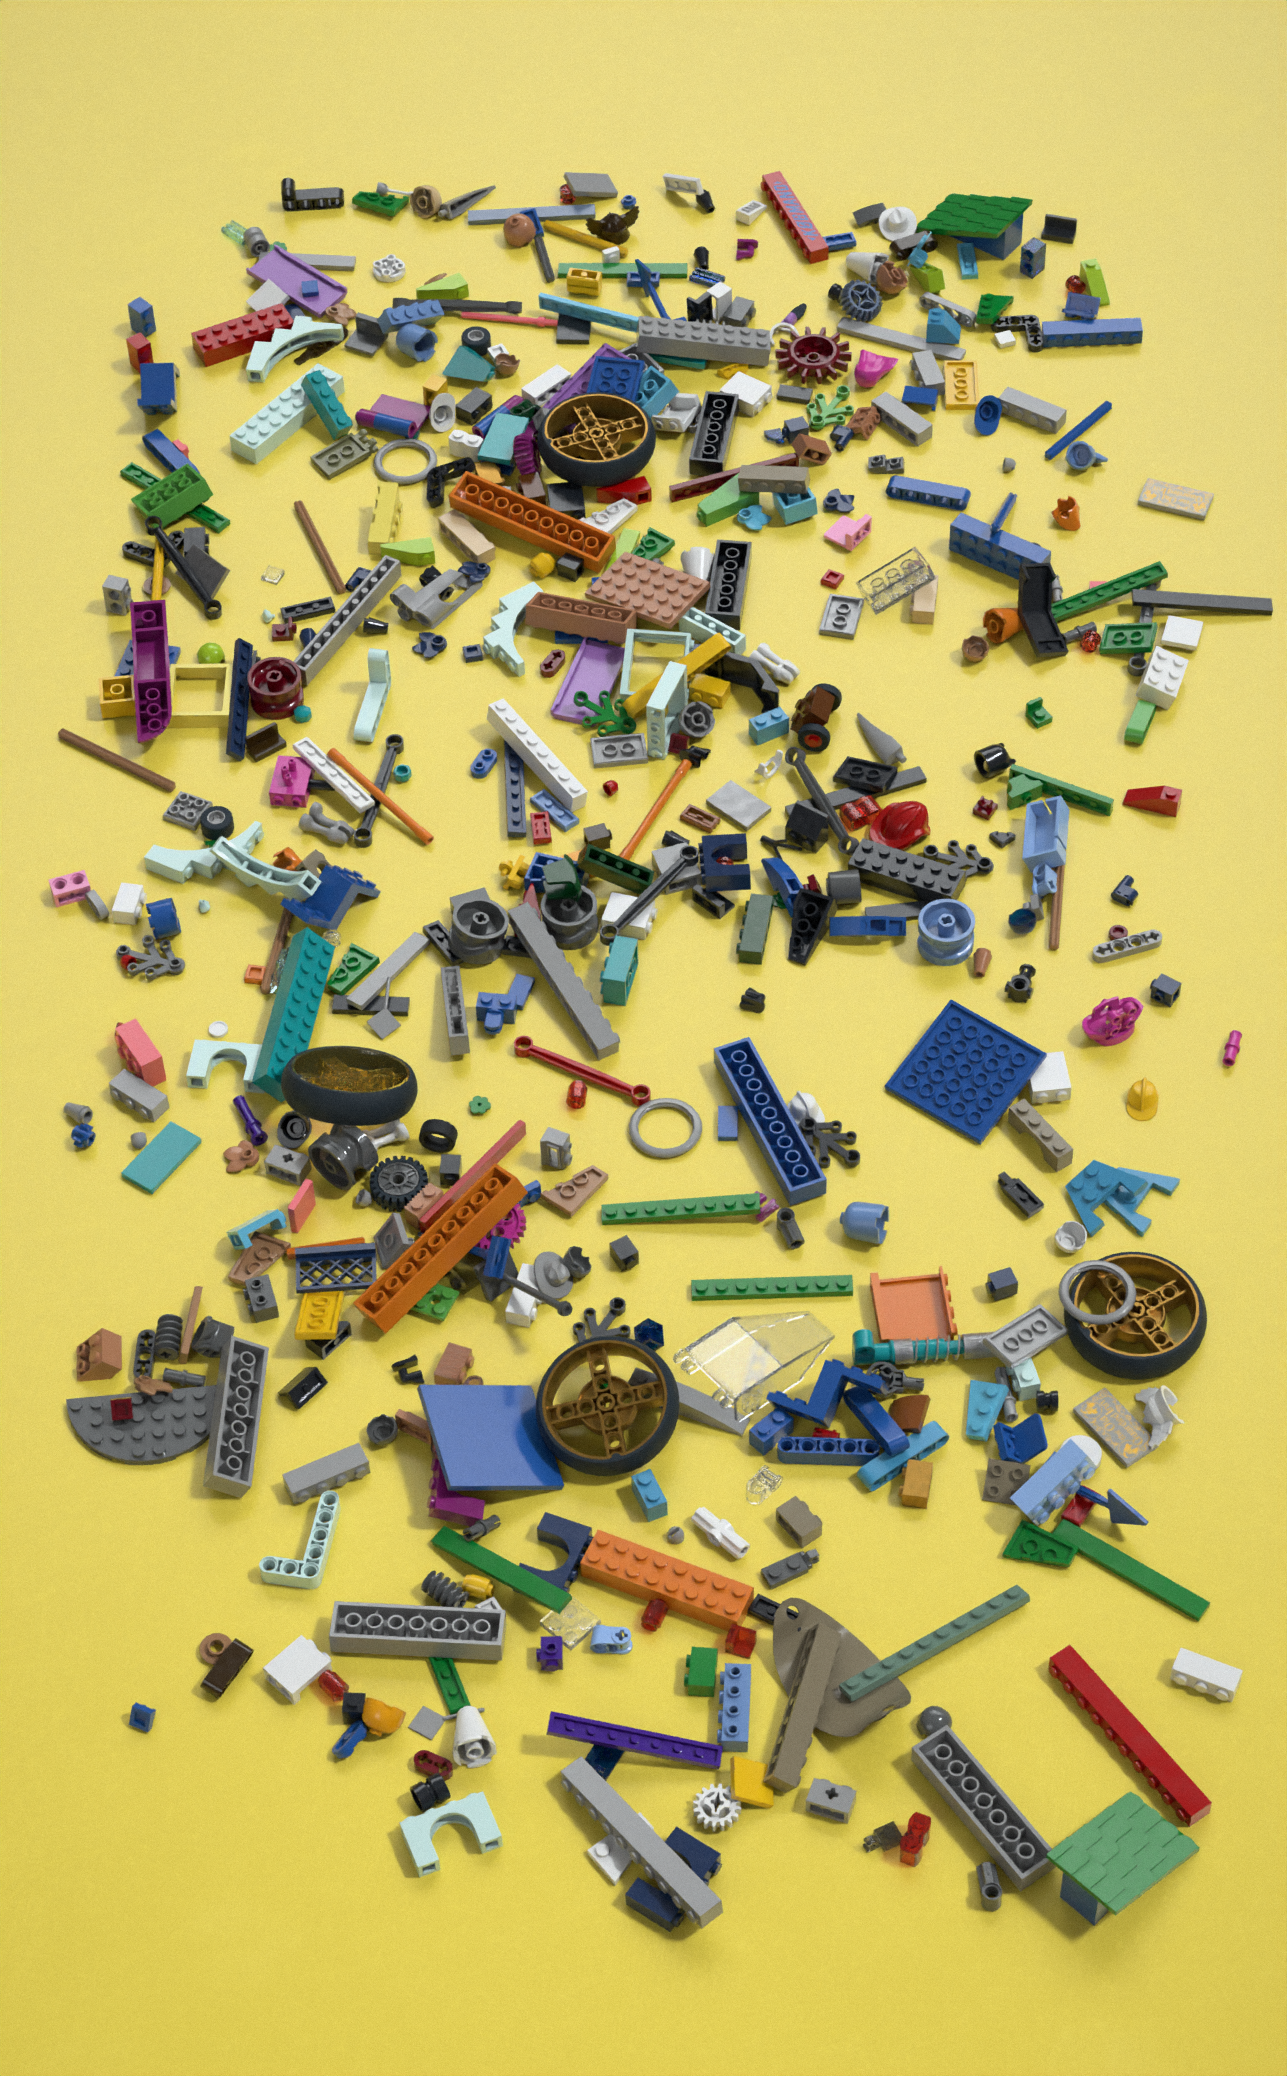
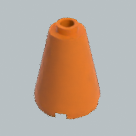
(1001, 623)

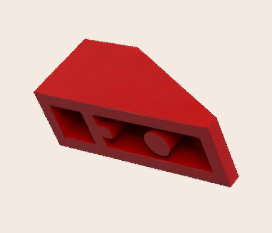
(1156, 799)

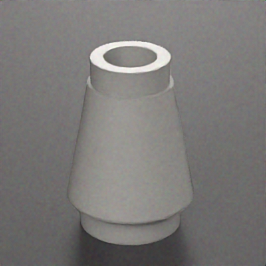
(79, 1113)

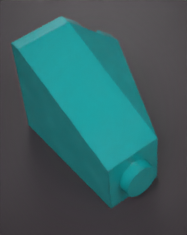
(469, 365)

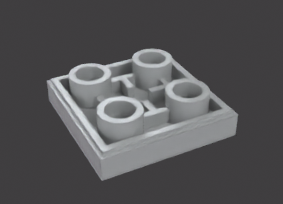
(186, 810)

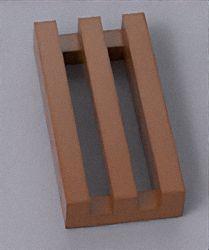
(698, 820)

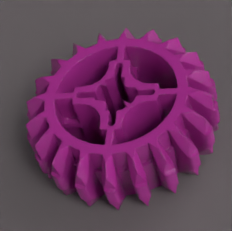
(526, 454)

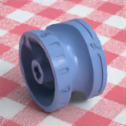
(946, 932)

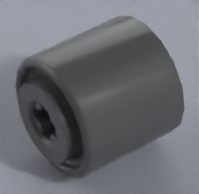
(844, 886)

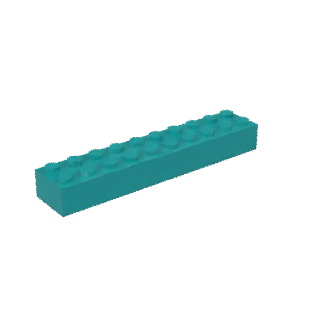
(293, 1008)

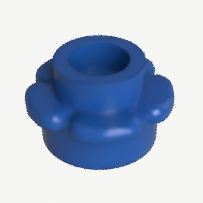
(628, 201)

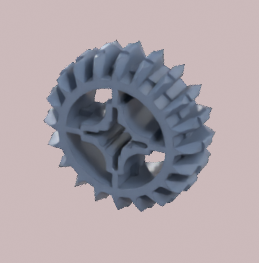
(858, 292)

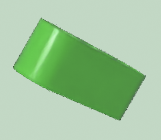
(1140, 722)

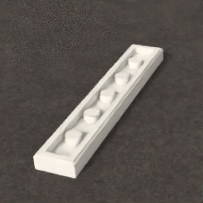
(333, 775)

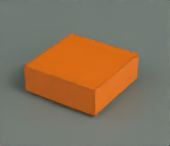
(254, 974)

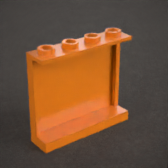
(913, 1307)

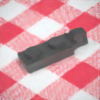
(789, 1568)

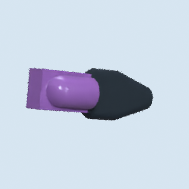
(795, 315)

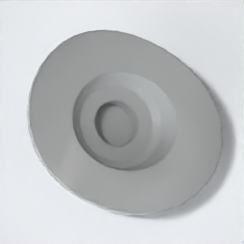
(552, 1275)

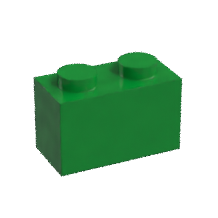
(702, 1671)

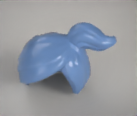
(1082, 456)

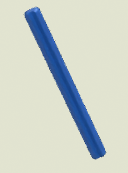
(1078, 430)
(1003, 512)

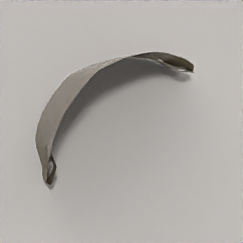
(838, 1713)

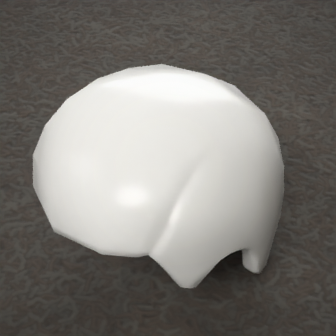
(1070, 1237)

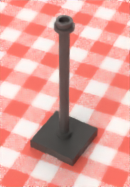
(494, 1286)

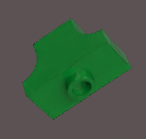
(1022, 791)

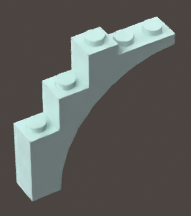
(284, 341)
(505, 625)
(182, 863)
(272, 879)

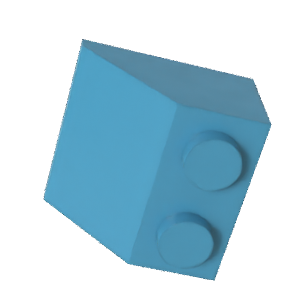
(942, 327)

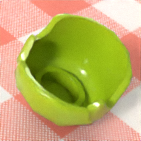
(210, 654)

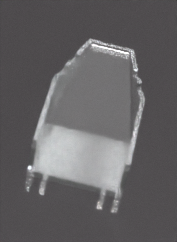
(756, 1356)

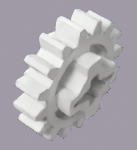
(707, 1802)

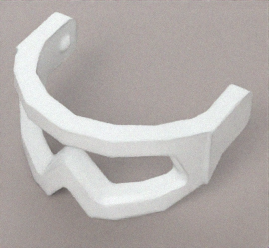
(778, 327)
(762, 770)

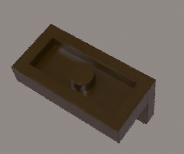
(264, 742)

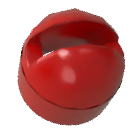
(610, 787)
(126, 960)

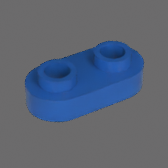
(483, 763)
(353, 1735)

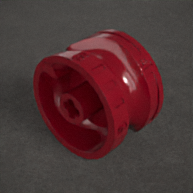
(275, 688)

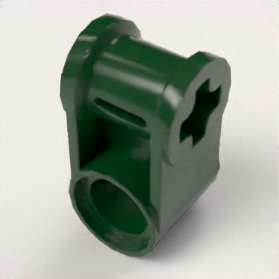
(525, 409)

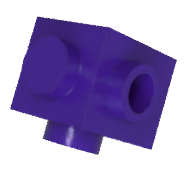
(551, 1653)

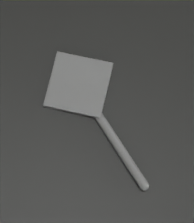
(384, 1022)
(429, 1722)

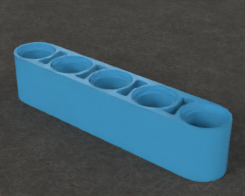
(886, 1468)

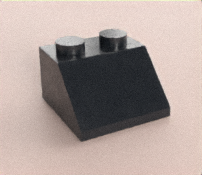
(807, 827)

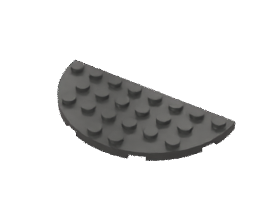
(160, 1429)

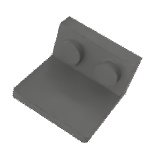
(367, 336)

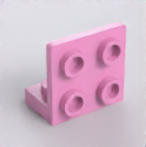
(849, 532)

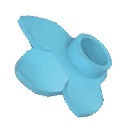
(753, 517)

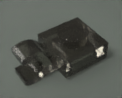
(886, 1837)

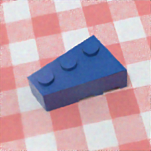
(535, 874)

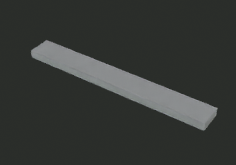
(899, 339)

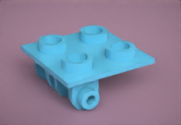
(919, 256)

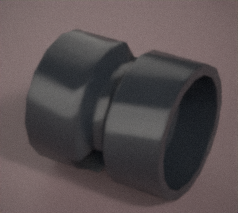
(430, 1792)

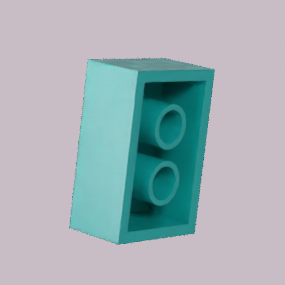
(619, 970)

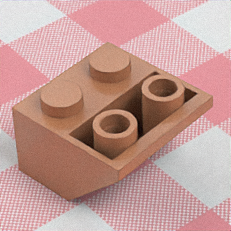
(99, 1356)

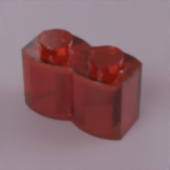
(859, 813)
(915, 1839)

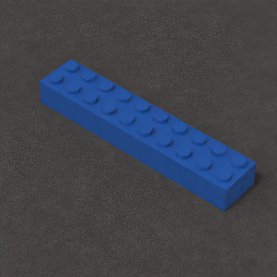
(770, 1121)

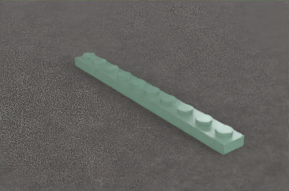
(934, 1643)

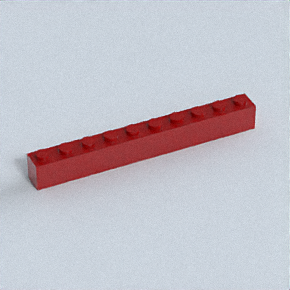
(1129, 1735)

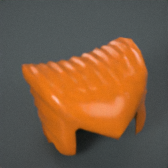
(1067, 514)
(286, 859)

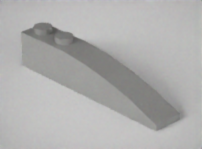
(455, 1010)
(696, 1405)

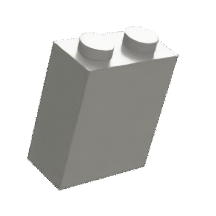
(665, 857)

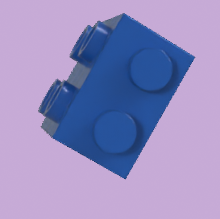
(1081, 305)
(1022, 1441)

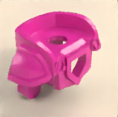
(1121, 1016)

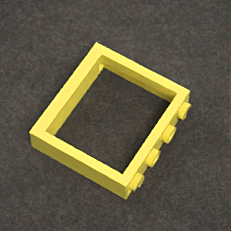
(201, 719)

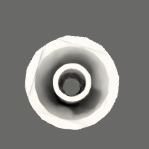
(866, 264)
(698, 562)
(472, 1739)

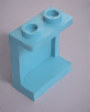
(238, 1235)

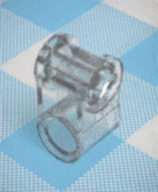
(764, 1483)

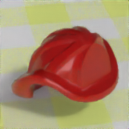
(900, 824)

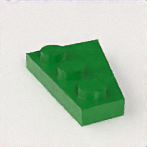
(388, 205)
(991, 307)
(653, 545)
(352, 969)
(1039, 1546)

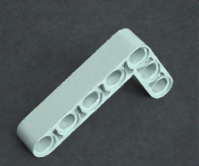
(375, 695)
(315, 1548)

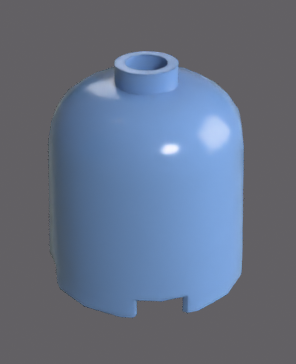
(416, 342)
(865, 1221)

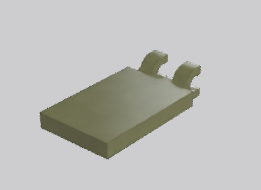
(344, 453)

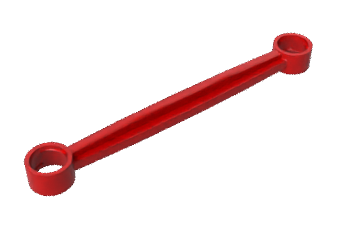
(581, 1070)

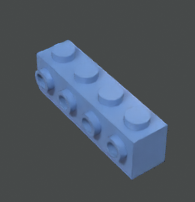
(419, 314)
(735, 1707)

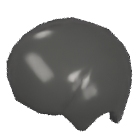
(576, 1263)
(382, 1430)
(932, 1720)

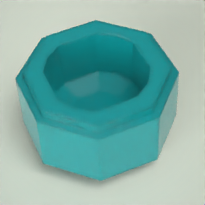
(302, 714)
(402, 773)

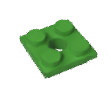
(445, 1295)

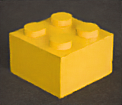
(117, 696)

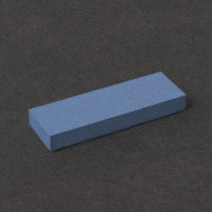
(557, 812)

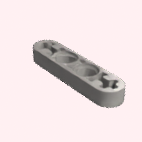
(965, 316)
(1128, 949)

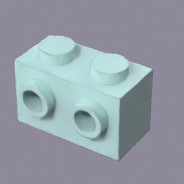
(1025, 1380)

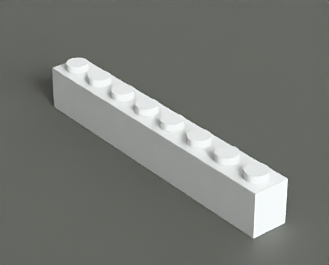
(537, 755)

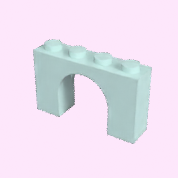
(208, 1054)
(470, 1811)

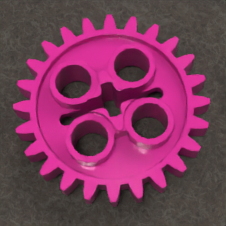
(508, 1229)

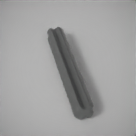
(544, 259)

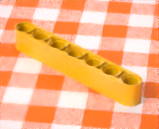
(696, 662)

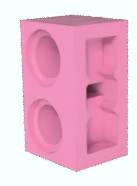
(69, 888)

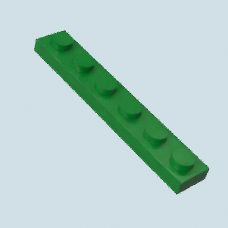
(1068, 791)

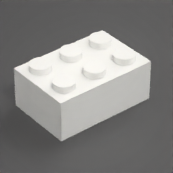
(1162, 678)

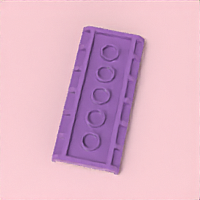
(288, 273)
(580, 380)
(592, 671)

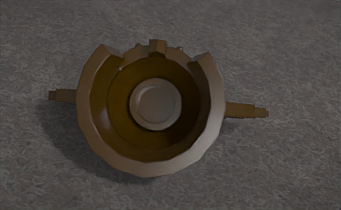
(613, 226)

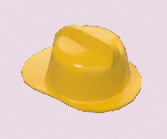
(1142, 1100)

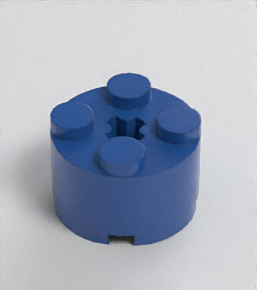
(163, 918)

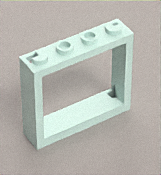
(649, 636)
(672, 692)

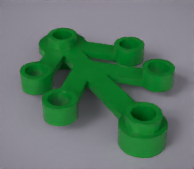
(605, 714)

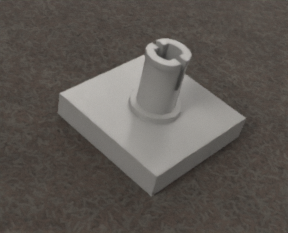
(392, 1240)

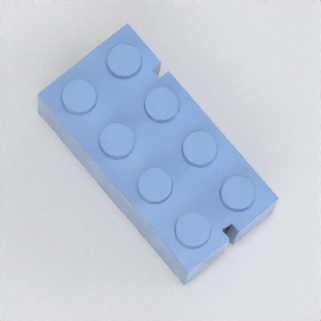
(1046, 833)
(1054, 1483)

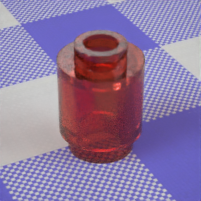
(577, 1094)
(654, 1614)
(333, 1685)

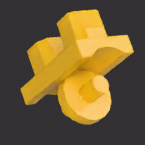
(508, 869)

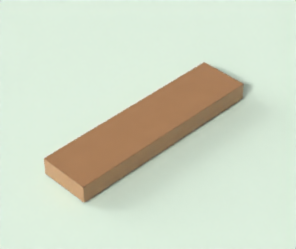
(190, 1325)

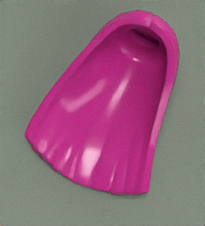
(872, 368)

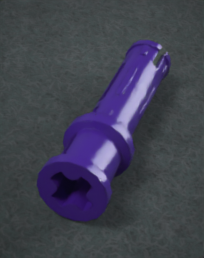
(252, 1125)

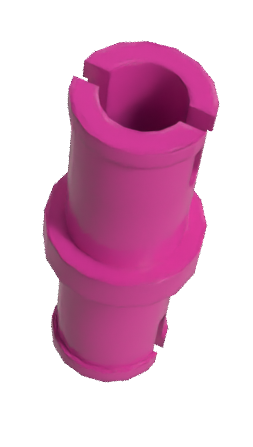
(1232, 1048)

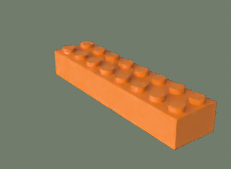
(656, 1575)

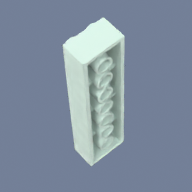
(280, 418)

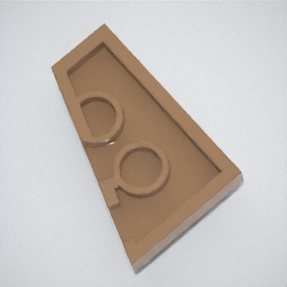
(577, 1191)
(258, 1257)

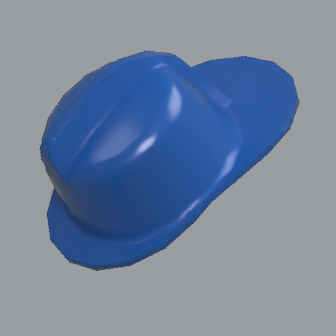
(987, 415)

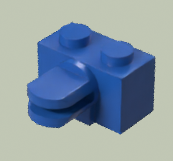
(495, 1010)

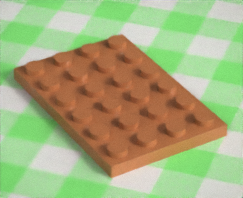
(650, 588)

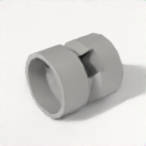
(256, 241)

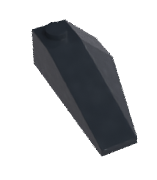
(809, 923)

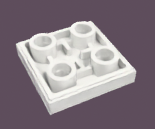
(267, 296)
(1182, 632)

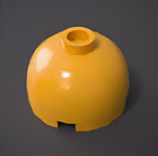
(381, 1717)

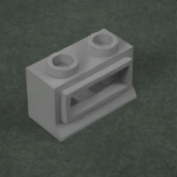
(556, 1149)

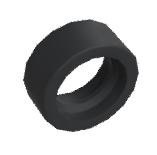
(434, 1143)

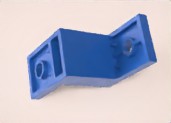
(158, 388)
(332, 897)
(828, 1392)

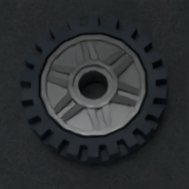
(397, 1182)

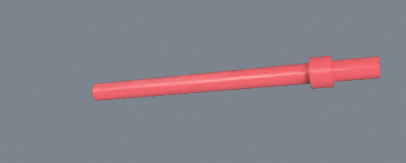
(540, 321)

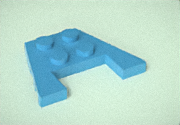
(1094, 1186)
(1126, 1204)

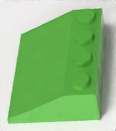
(173, 495)

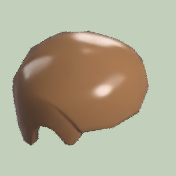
(506, 364)
(975, 648)

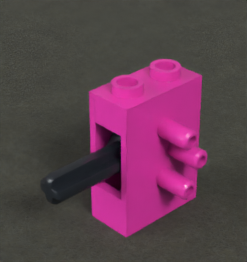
(293, 782)

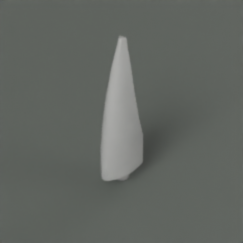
(463, 202)
(884, 745)

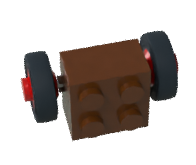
(813, 713)

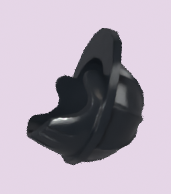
(293, 1129)

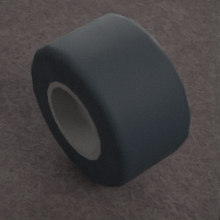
(477, 339)
(217, 822)

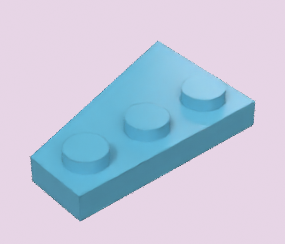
(983, 1408)

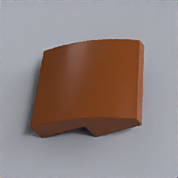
(910, 1412)

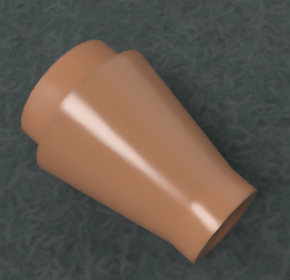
(981, 961)

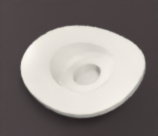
(897, 223)

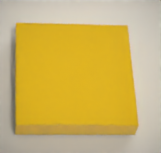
(748, 1783)

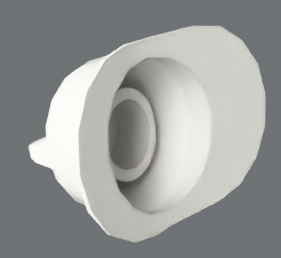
(442, 412)
(804, 1106)

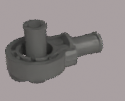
(894, 1379)

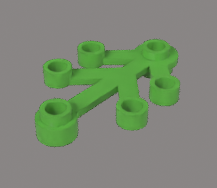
(819, 421)

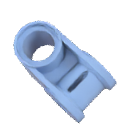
(1044, 880)
(608, 1640)

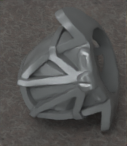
(211, 1337)

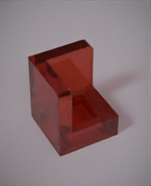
(740, 1641)

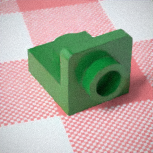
(1037, 713)

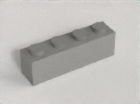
(1032, 410)
(903, 419)
(326, 1473)

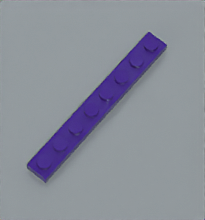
(634, 1740)

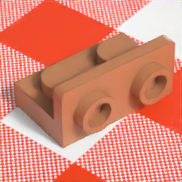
(865, 421)
(413, 1426)

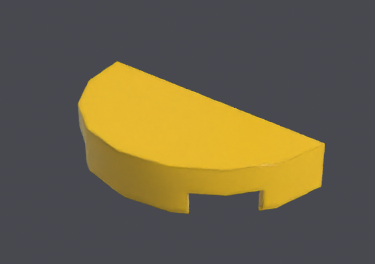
(729, 371)

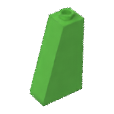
(725, 502)

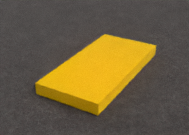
(961, 385)
(319, 1315)

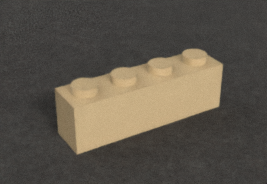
(466, 537)

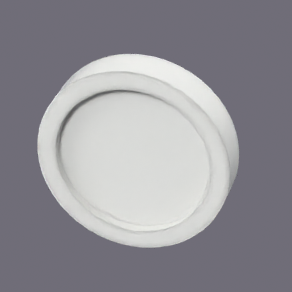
(218, 1029)

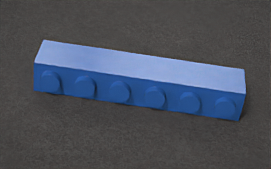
(1092, 332)

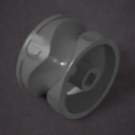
(571, 922)
(478, 930)
(342, 1154)

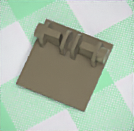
(1004, 1480)

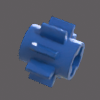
(83, 1135)

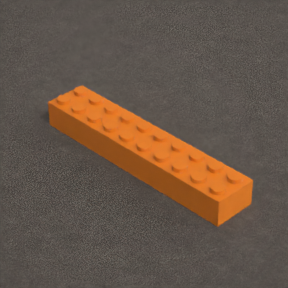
(531, 521)
(440, 1248)

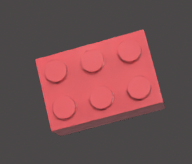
(140, 1053)

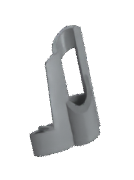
(426, 604)

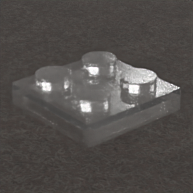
(572, 1623)

